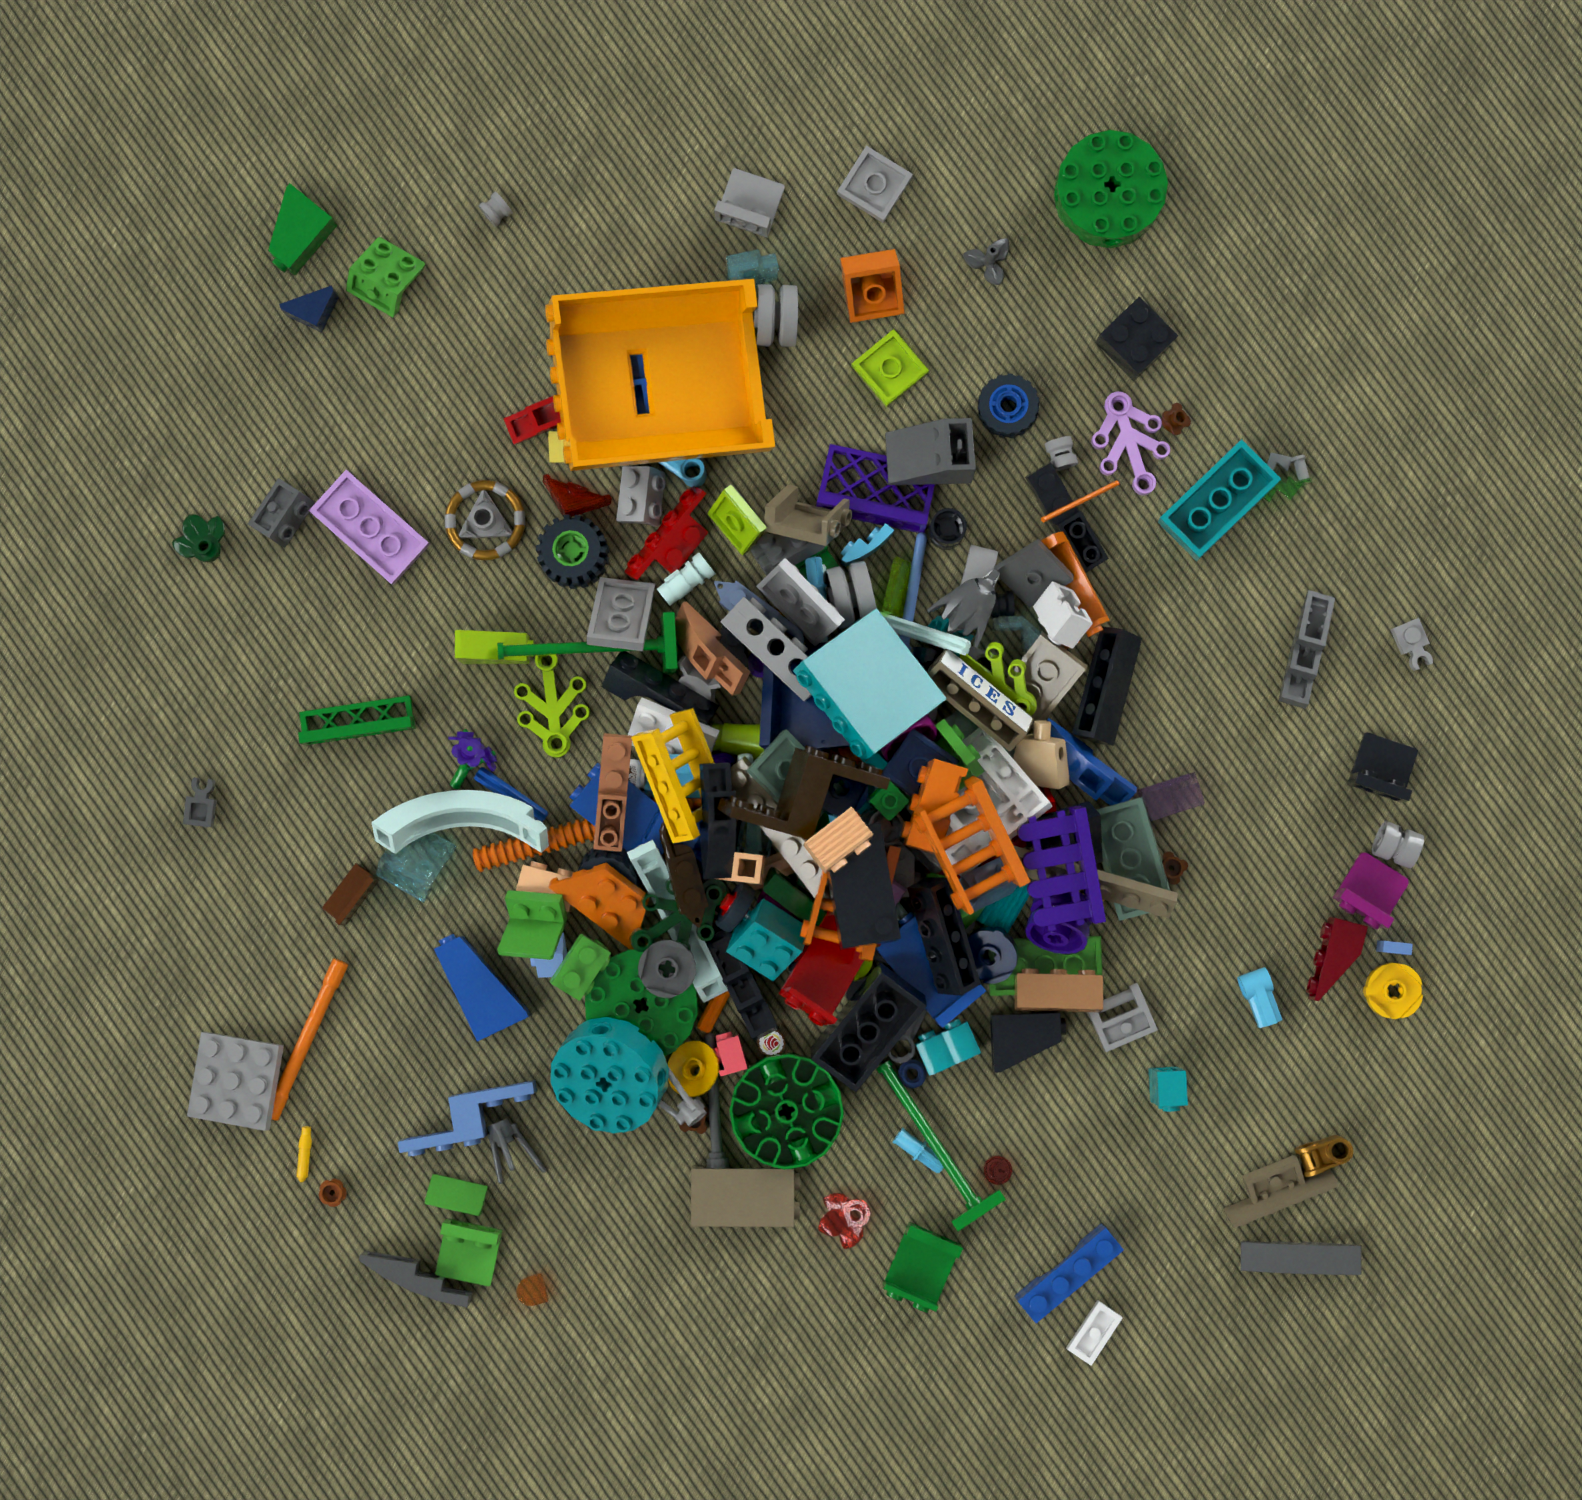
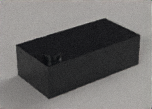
(864, 897)
(868, 1027)

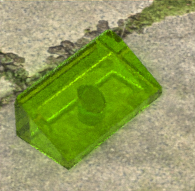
(897, 587)

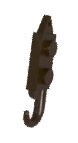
(684, 878)

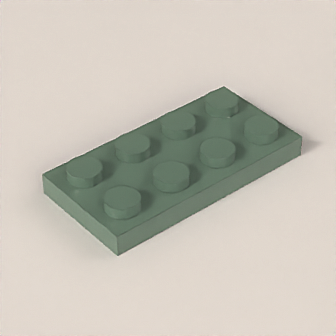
(1131, 848)

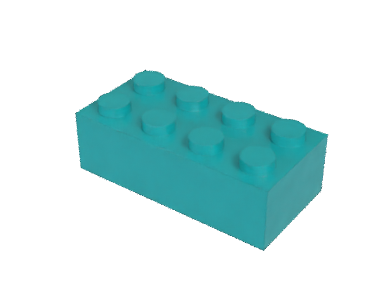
(1219, 500)

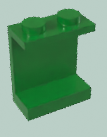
(921, 1267)

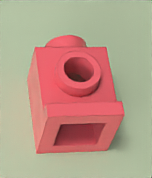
(730, 1053)

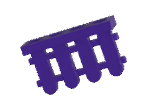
(1067, 854)

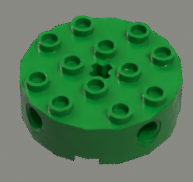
(1128, 168)
(618, 987)
(773, 1136)

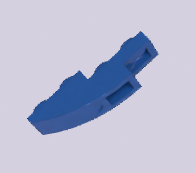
(1091, 773)

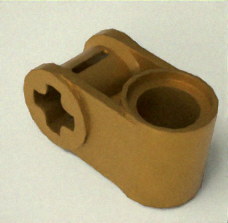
(1322, 1156)

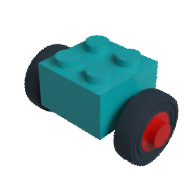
(765, 937)

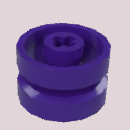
(1067, 937)

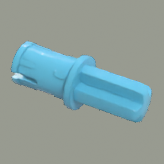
(815, 574)
(918, 1150)

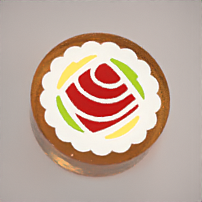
(772, 1043)

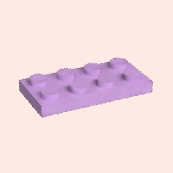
(369, 527)

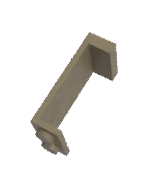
(744, 1197)

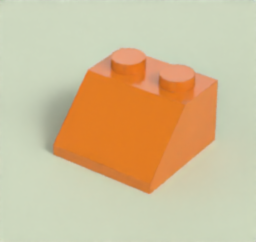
(872, 285)

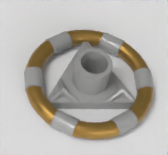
(484, 520)

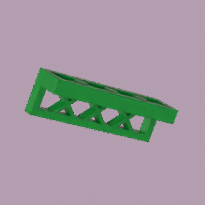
(356, 730)

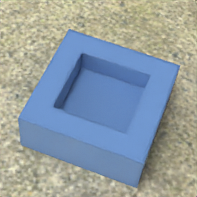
(1394, 947)

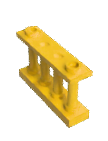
(662, 771)

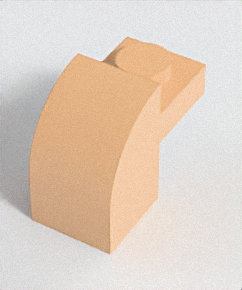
(747, 868)

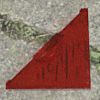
(573, 498)

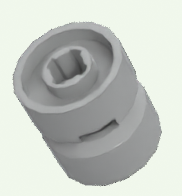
(1399, 845)

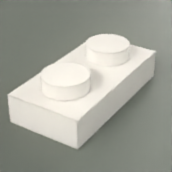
(1094, 1332)

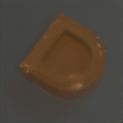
(532, 1290)

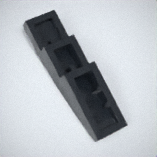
(742, 987)

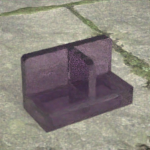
(1172, 796)

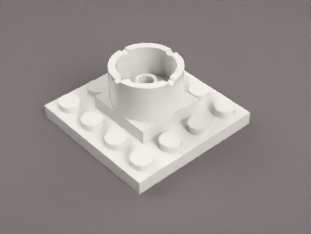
(1009, 790)

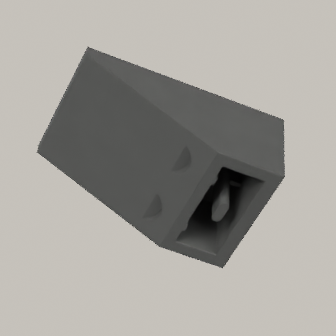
(931, 453)

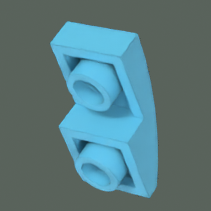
(860, 550)

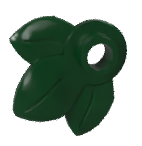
(197, 536)

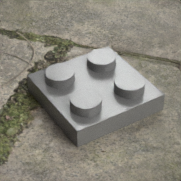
(874, 184)

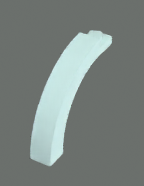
(458, 809)
(654, 874)

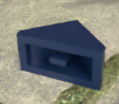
(312, 308)

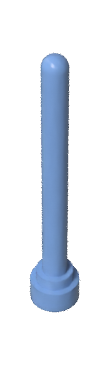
(914, 581)

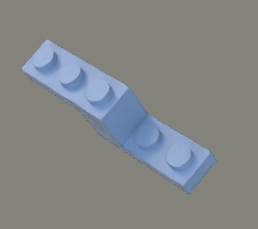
(467, 1118)

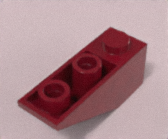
(1339, 950)

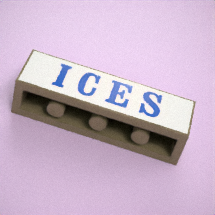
(979, 700)

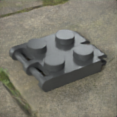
(774, 548)

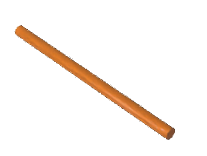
(1080, 501)

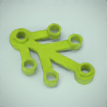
(997, 677)
(552, 709)

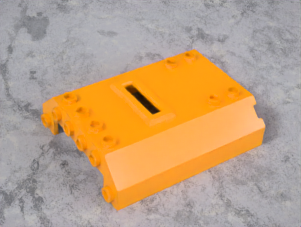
(696, 369)

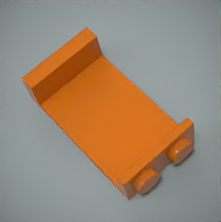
(1061, 548)

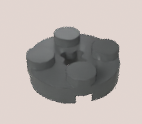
(653, 977)

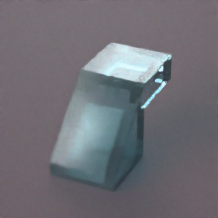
(1027, 631)

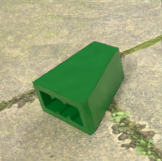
(298, 231)

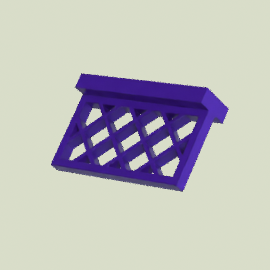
(866, 509)

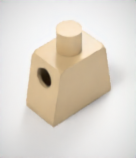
(1043, 757)

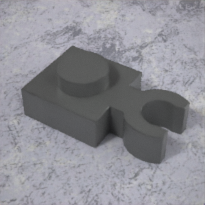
(200, 809)

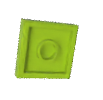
(890, 368)
(736, 520)

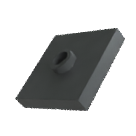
(1032, 571)

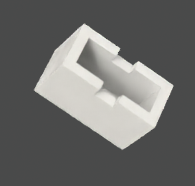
(1060, 615)

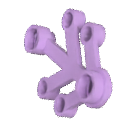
(1129, 438)

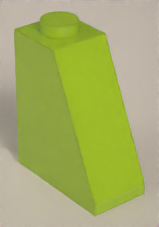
(482, 647)

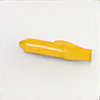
(305, 1144)

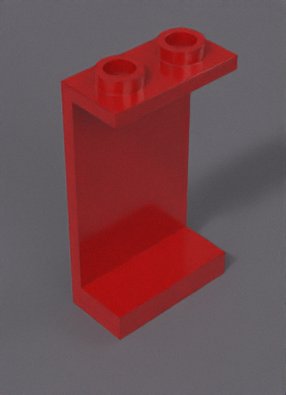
(821, 977)

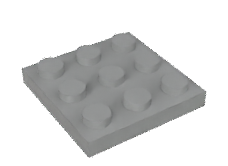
(235, 1081)

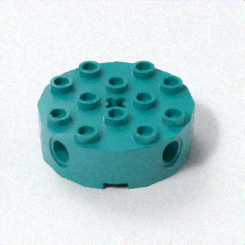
(609, 1075)

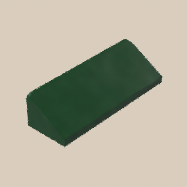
(790, 895)

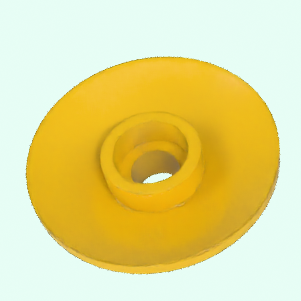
(686, 1060)

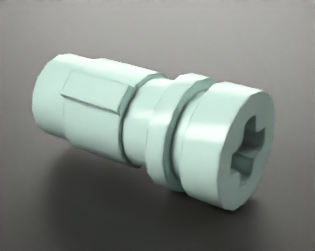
(683, 581)

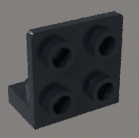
(1383, 767)

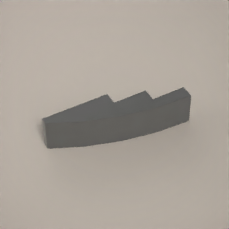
(1306, 649)
(1301, 1258)
(406, 1274)

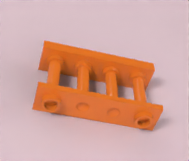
(999, 845)
(809, 927)

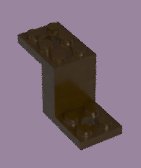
(803, 792)

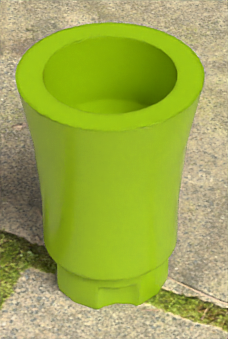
(738, 739)

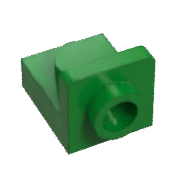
(888, 801)

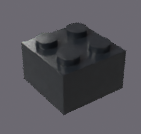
(1136, 338)

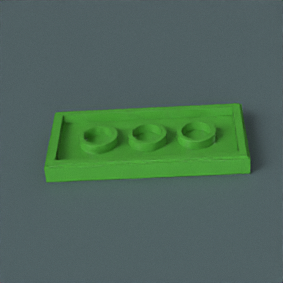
(1034, 957)

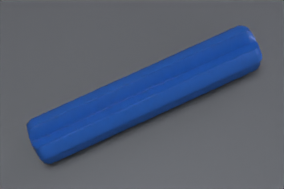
(498, 786)

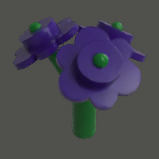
(470, 755)

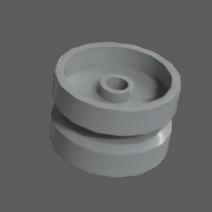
(776, 315)
(852, 594)

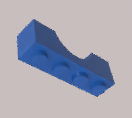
(1078, 1267)

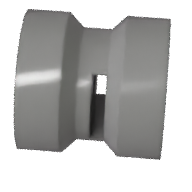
(1061, 453)

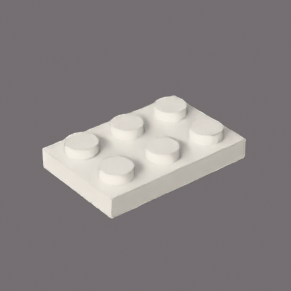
(654, 716)

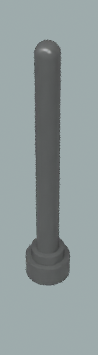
(717, 1157)

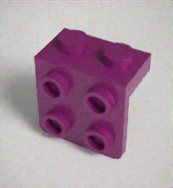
(1371, 891)

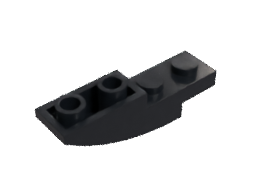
(1053, 496)
(717, 828)

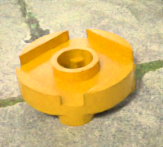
(1377, 992)

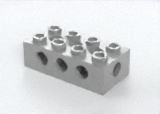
(739, 622)

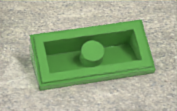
(456, 1195)

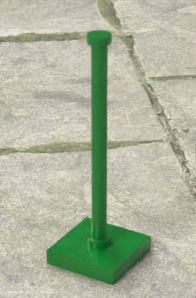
(663, 644)
(975, 1205)

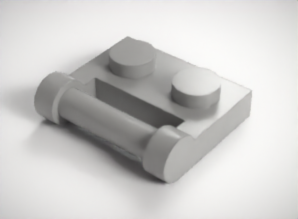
(1125, 1026)

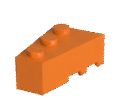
(938, 787)

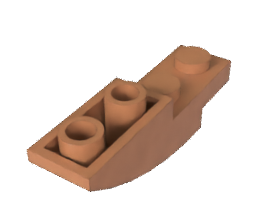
(702, 647)
(612, 792)

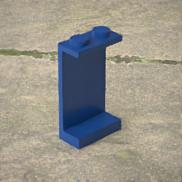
(639, 808)
(910, 962)

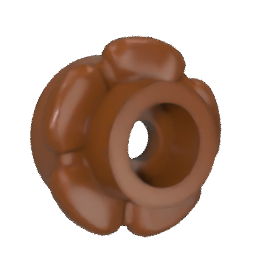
(332, 1200)

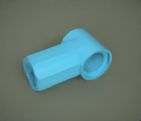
(680, 468)
(1258, 989)

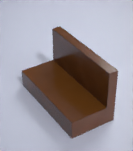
(350, 894)

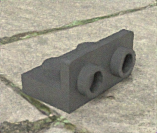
(281, 513)

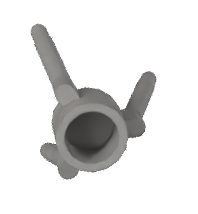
(690, 1108)

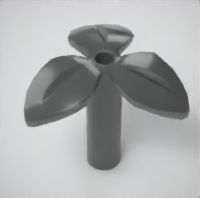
(996, 252)

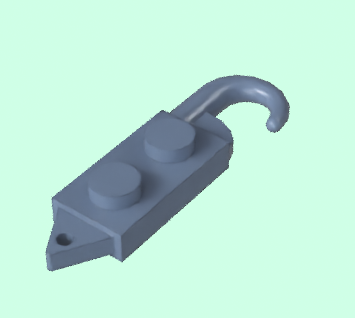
(734, 592)

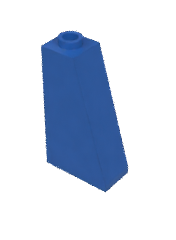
(478, 988)

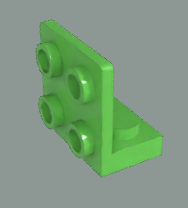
(383, 275)
(533, 924)
(468, 1252)

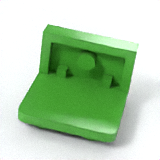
(952, 743)
(581, 966)

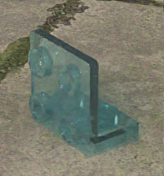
(416, 865)

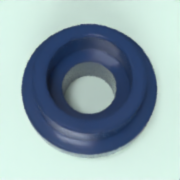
(921, 1076)

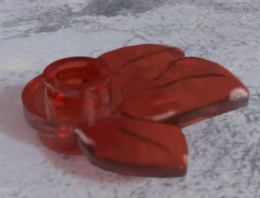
(840, 1221)

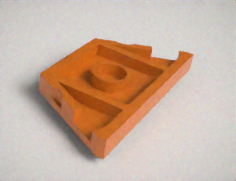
(605, 899)

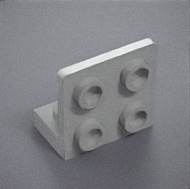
(749, 202)

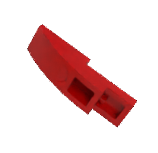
(532, 421)

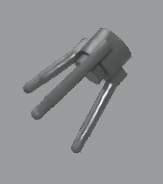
(501, 1135)

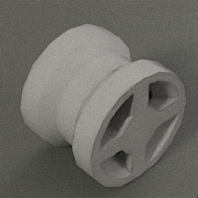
(495, 209)

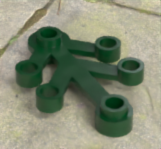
(674, 918)

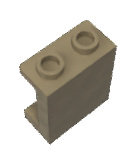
(804, 521)

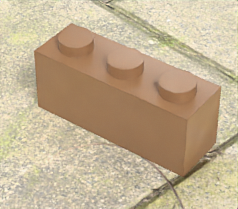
(1058, 991)

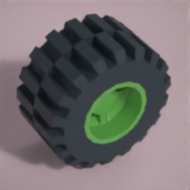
(573, 551)

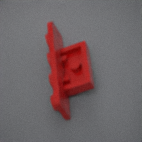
(673, 539)

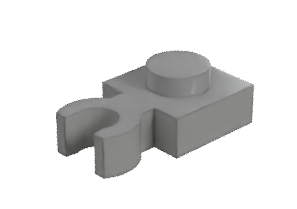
(1411, 638)

